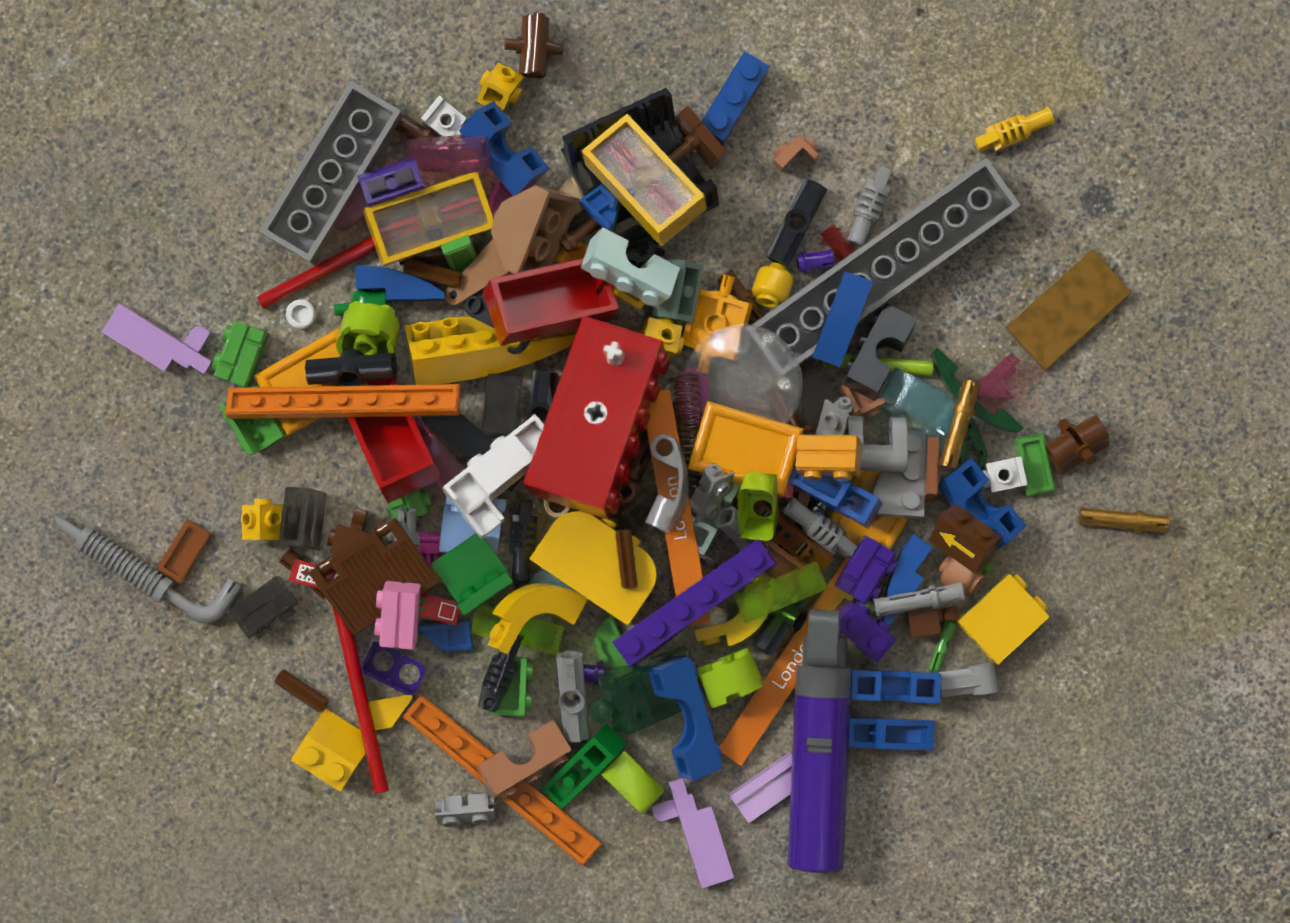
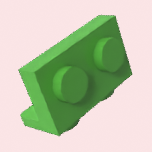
(257, 433)
(517, 699)

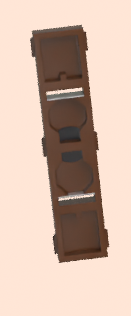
(793, 537)

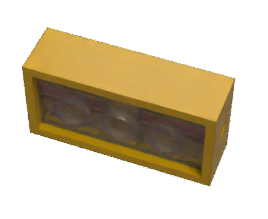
(644, 179)
(428, 218)

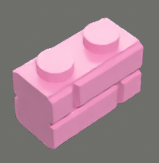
(398, 615)

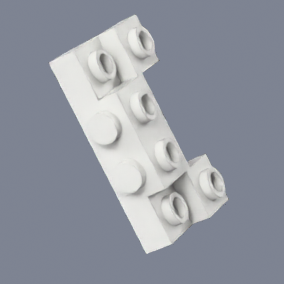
(493, 474)

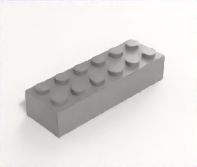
(329, 171)

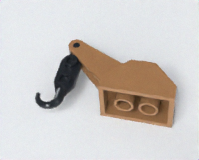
(523, 239)

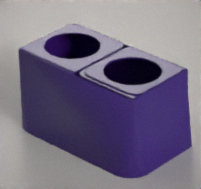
(395, 682)

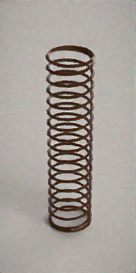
(686, 416)

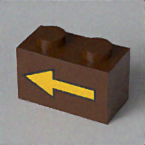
(965, 538)

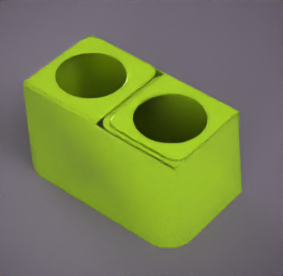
(757, 526)
(632, 782)

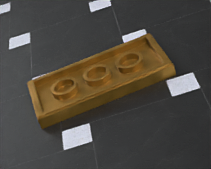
(1068, 309)

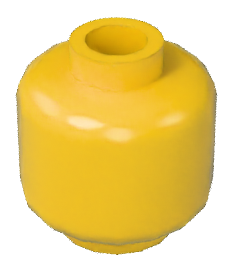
(772, 285)

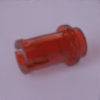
(837, 242)

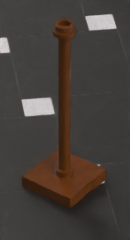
(697, 139)

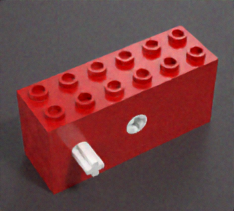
(609, 377)

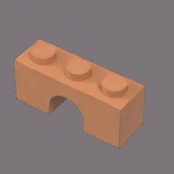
(547, 748)

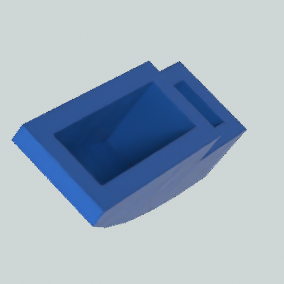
(397, 284)
(842, 319)
(840, 496)
(903, 577)
(891, 733)

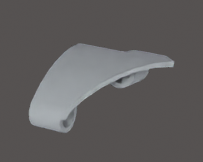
(665, 512)

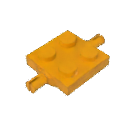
(715, 312)

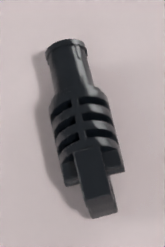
(522, 540)
(498, 677)

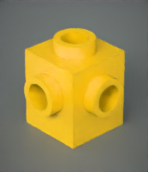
(500, 86)
(667, 331)
(261, 520)

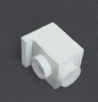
(435, 113)
(1015, 470)

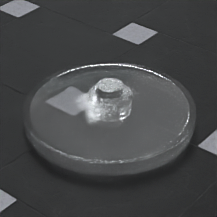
(746, 371)

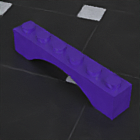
(694, 603)

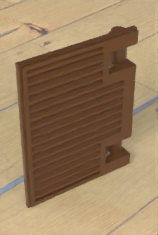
(366, 568)

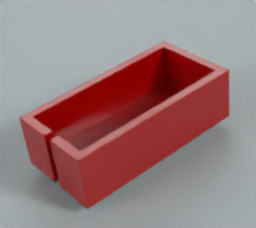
(546, 301)
(395, 451)

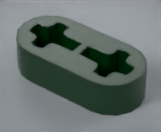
(977, 444)

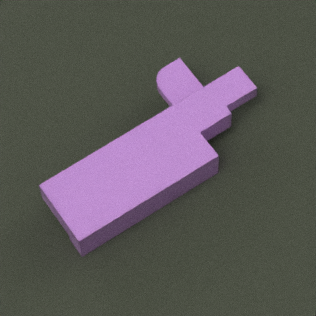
(155, 343)
(764, 789)
(700, 834)

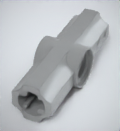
(572, 680)

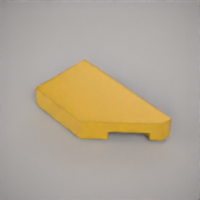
(388, 710)

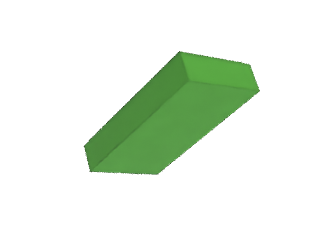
(459, 253)
(1035, 464)

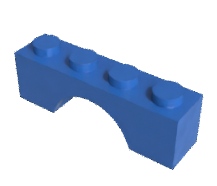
(696, 751)

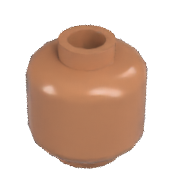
(955, 572)

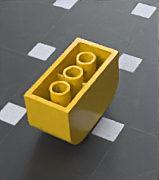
(585, 557)

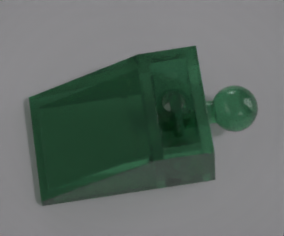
(631, 698)

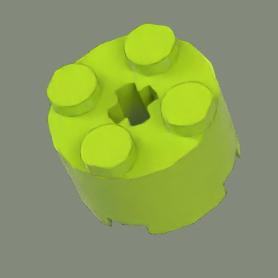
(368, 329)
(730, 677)

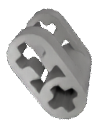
(882, 457)

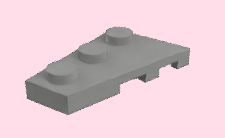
(904, 491)

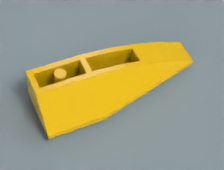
(469, 350)

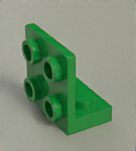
(472, 572)

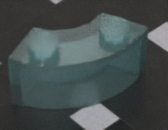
(919, 401)

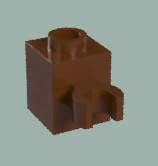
(345, 535)
(926, 620)

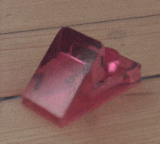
(990, 384)

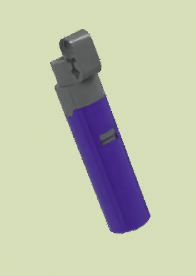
(820, 748)

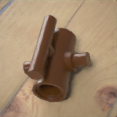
(534, 46)
(1077, 443)

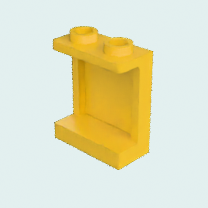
(1003, 618)

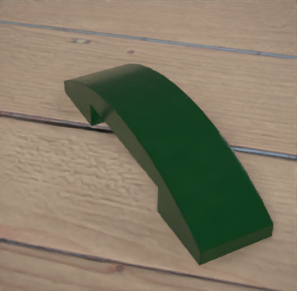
(945, 369)

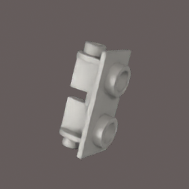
(834, 417)
(707, 502)
(478, 810)

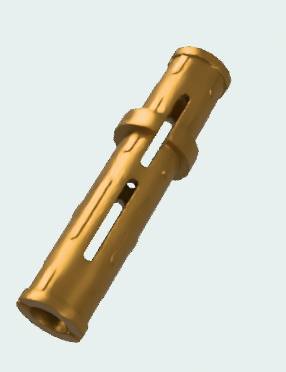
(962, 414)
(1125, 520)

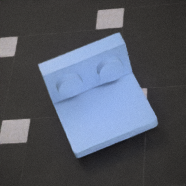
(456, 529)

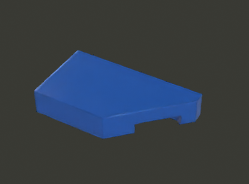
(601, 207)
(448, 636)

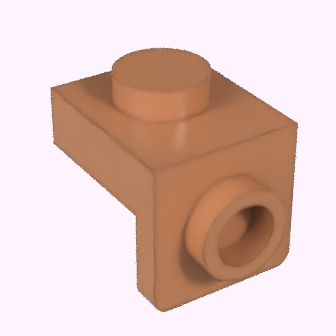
(787, 152)
(862, 404)

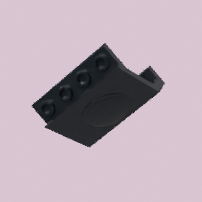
(657, 119)

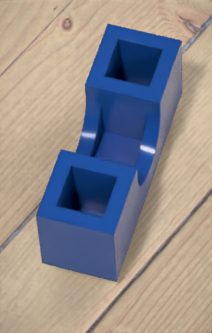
(734, 96)
(513, 169)
(965, 489)
(896, 685)

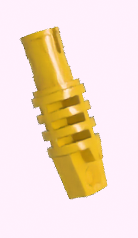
(1013, 130)

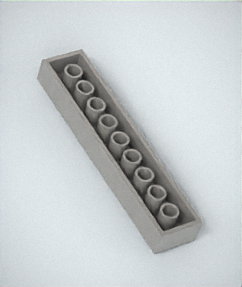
(898, 254)

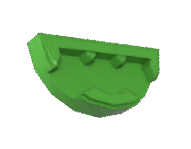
(605, 635)

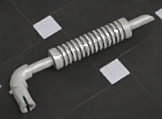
(145, 577)

